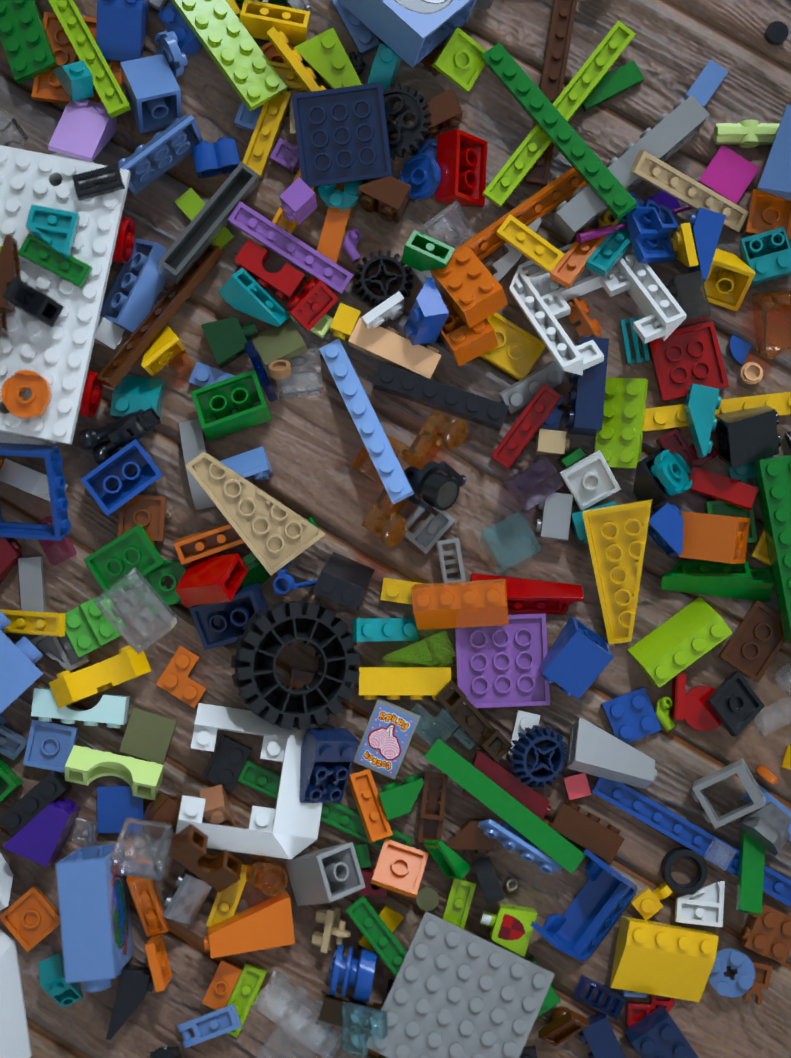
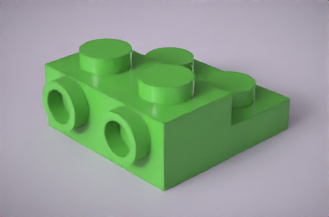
(88, 629)

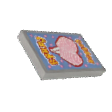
(386, 738)

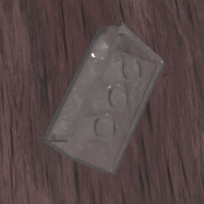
(298, 1014)

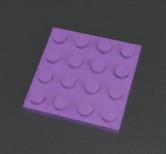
(503, 663)

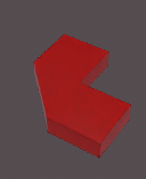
(637, 1010)

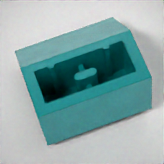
(767, 255)

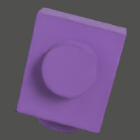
(286, 155)

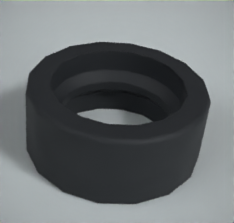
(701, 875)
(488, 880)

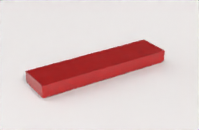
(526, 426)

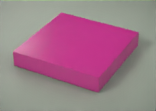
(728, 174)

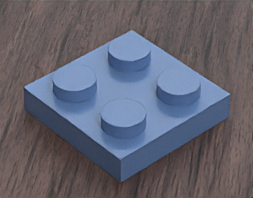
(49, 745)

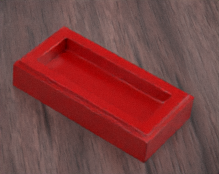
(678, 696)

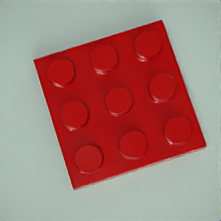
(687, 358)

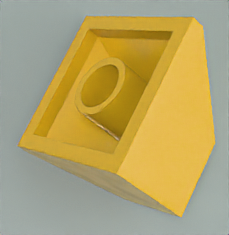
(728, 280)
(161, 351)

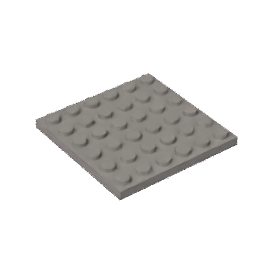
(460, 997)

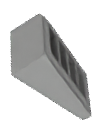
(450, 542)

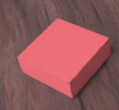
(577, 786)

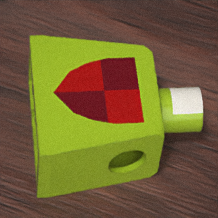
(510, 926)

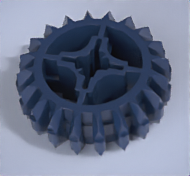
(526, 759)

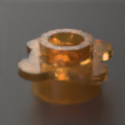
(181, 358)

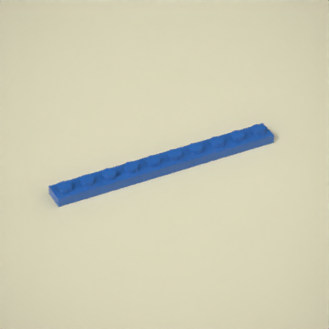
(681, 830)

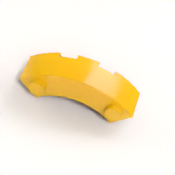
(99, 677)

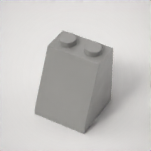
(325, 874)

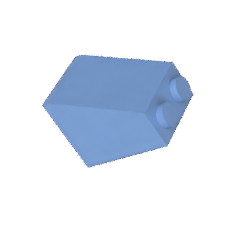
(151, 92)

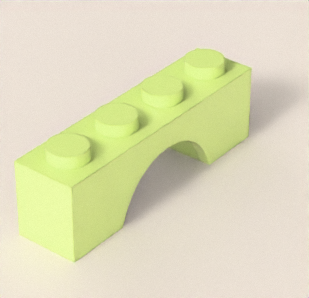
(89, 764)

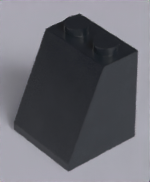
(747, 435)
(343, 581)

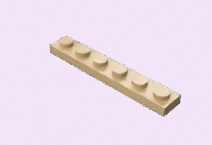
(687, 189)

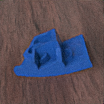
(650, 231)

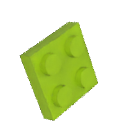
(460, 60)

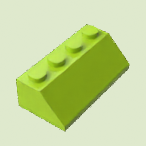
(679, 642)

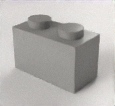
(555, 517)

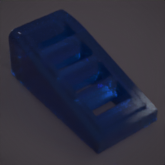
(618, 1005)

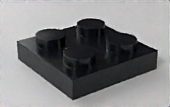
(734, 703)

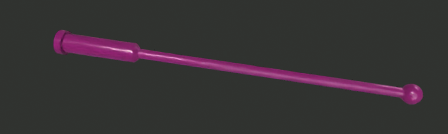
(606, 230)

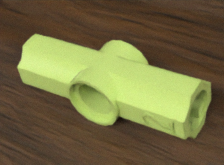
(745, 133)

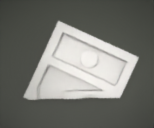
(702, 907)

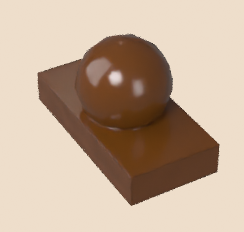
(563, 1025)

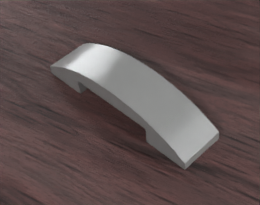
(192, 445)

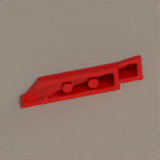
(536, 596)

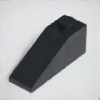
(132, 989)

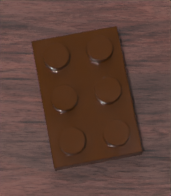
(754, 642)

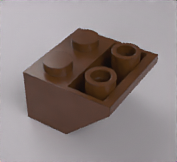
(386, 197)

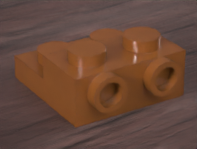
(768, 934)

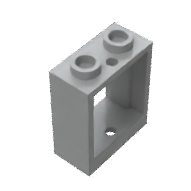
(747, 779)

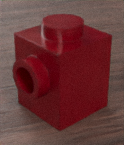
(371, 889)

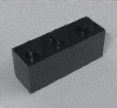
(33, 802)

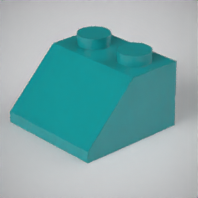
(137, 394)

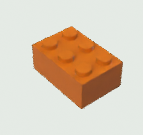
(469, 287)

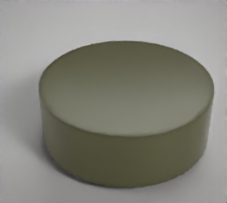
(427, 898)

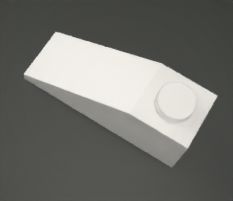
(25, 479)

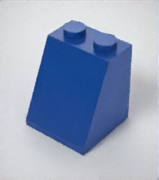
(576, 658)

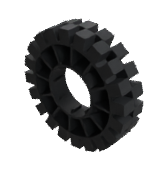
(257, 658)

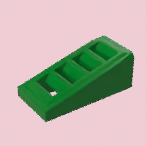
(448, 861)

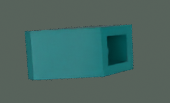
(53, 981)

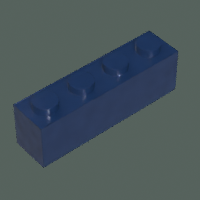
(601, 1038)

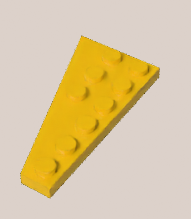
(617, 554)

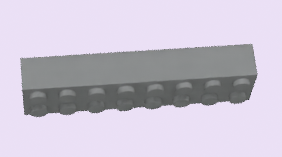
(662, 142)

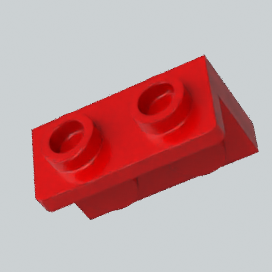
(311, 303)

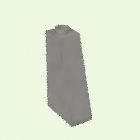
(608, 757)

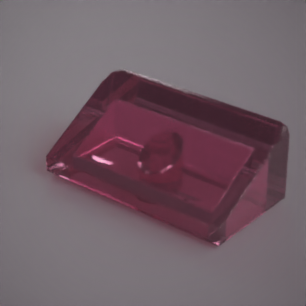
(57, 550)

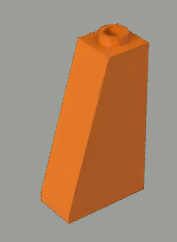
(253, 929)

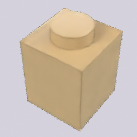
(551, 443)

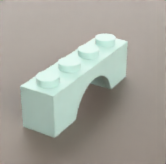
(110, 709)

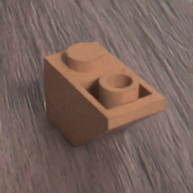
(217, 806)

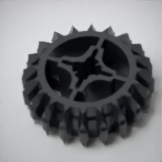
(375, 280)

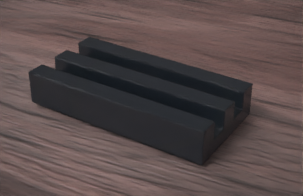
(98, 182)

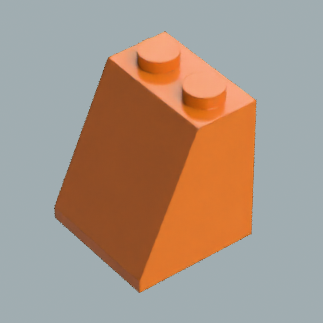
(715, 537)

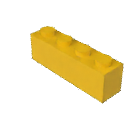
(402, 681)

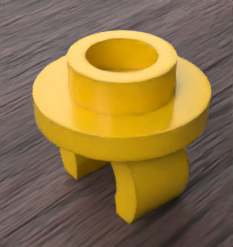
(607, 220)

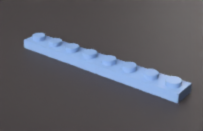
(366, 421)

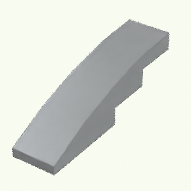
(509, 261)

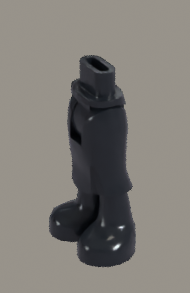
(121, 432)

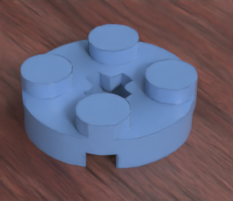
(169, 47)
(743, 979)

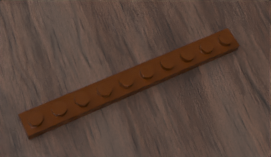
(554, 75)

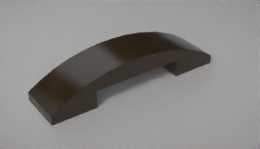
(472, 721)

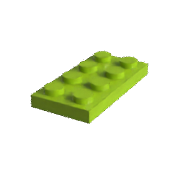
(623, 422)

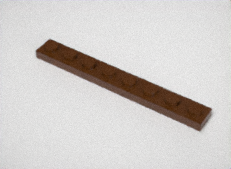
(157, 319)

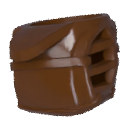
(164, 809)

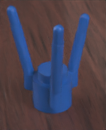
(285, 583)

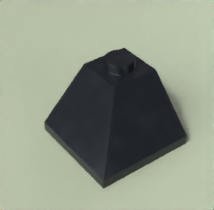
(646, 484)

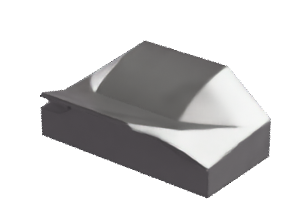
(767, 826)

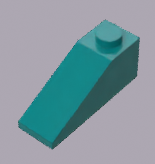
(384, 66)
(250, 298)

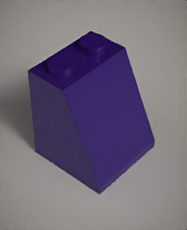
(46, 833)

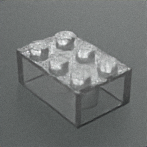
(136, 610)

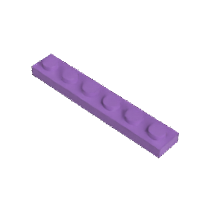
(290, 247)

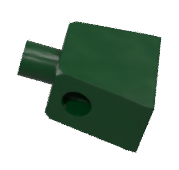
(228, 339)

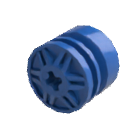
(353, 973)

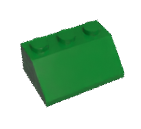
(231, 405)

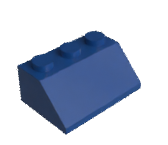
(122, 477)

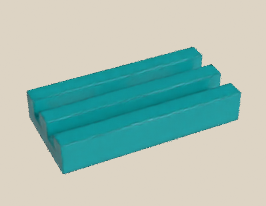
(645, 352)

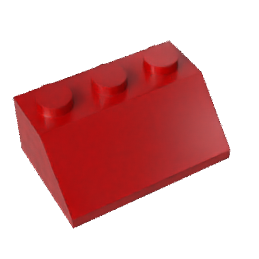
(462, 169)

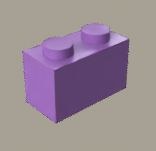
(298, 201)

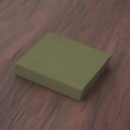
(279, 343)
(148, 735)

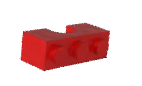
(285, 282)

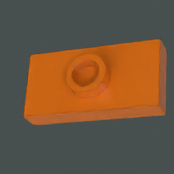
(222, 985)

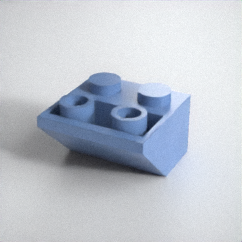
(251, 465)

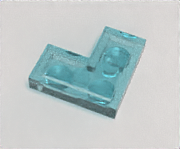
(433, 728)
(359, 1024)

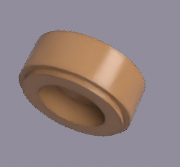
(280, 369)

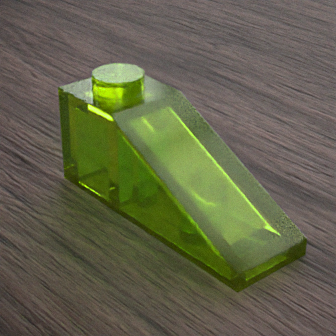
(426, 651)

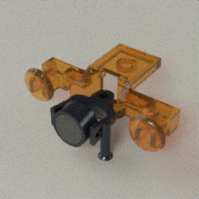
(437, 488)

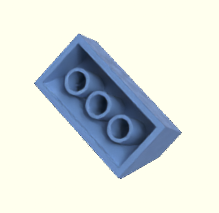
(135, 286)

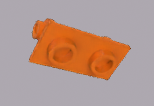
(580, 313)

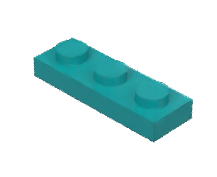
(609, 251)
(384, 629)

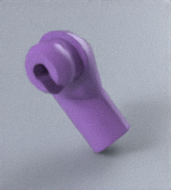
(350, 244)

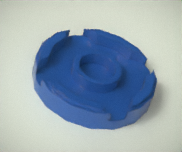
(422, 175)

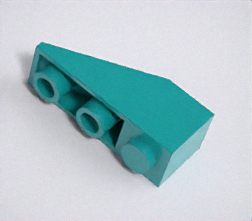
(699, 412)

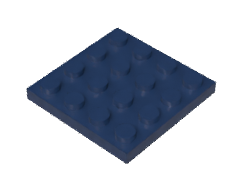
(342, 135)

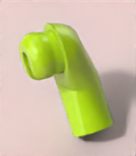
(662, 712)

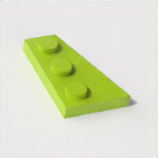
(328, 58)

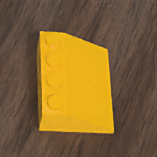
(663, 959)

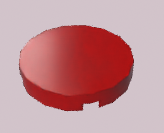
(697, 712)

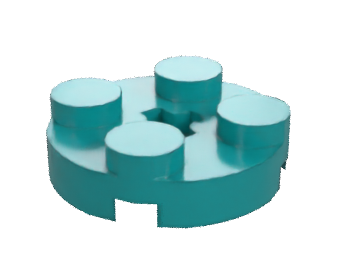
(338, 199)
(672, 472)

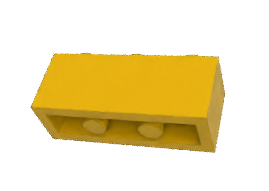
(261, 17)

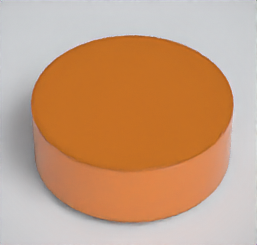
(766, 774)

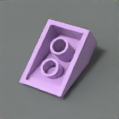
(83, 130)

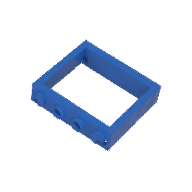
(58, 500)

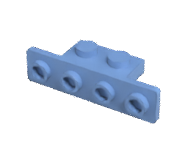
(516, 841)

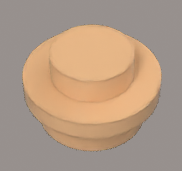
(751, 373)

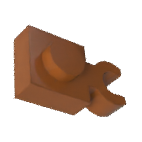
(762, 980)

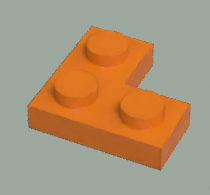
(176, 677)

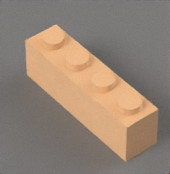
(394, 349)

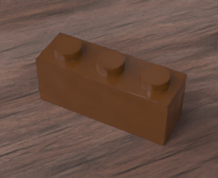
(586, 830)

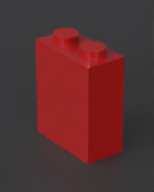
(211, 580)

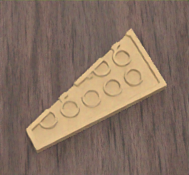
(262, 522)

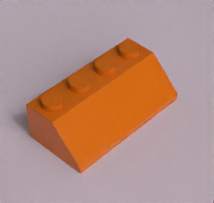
(460, 604)

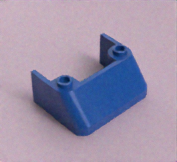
(591, 912)

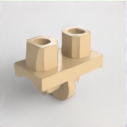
(333, 931)

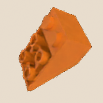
(466, 343)

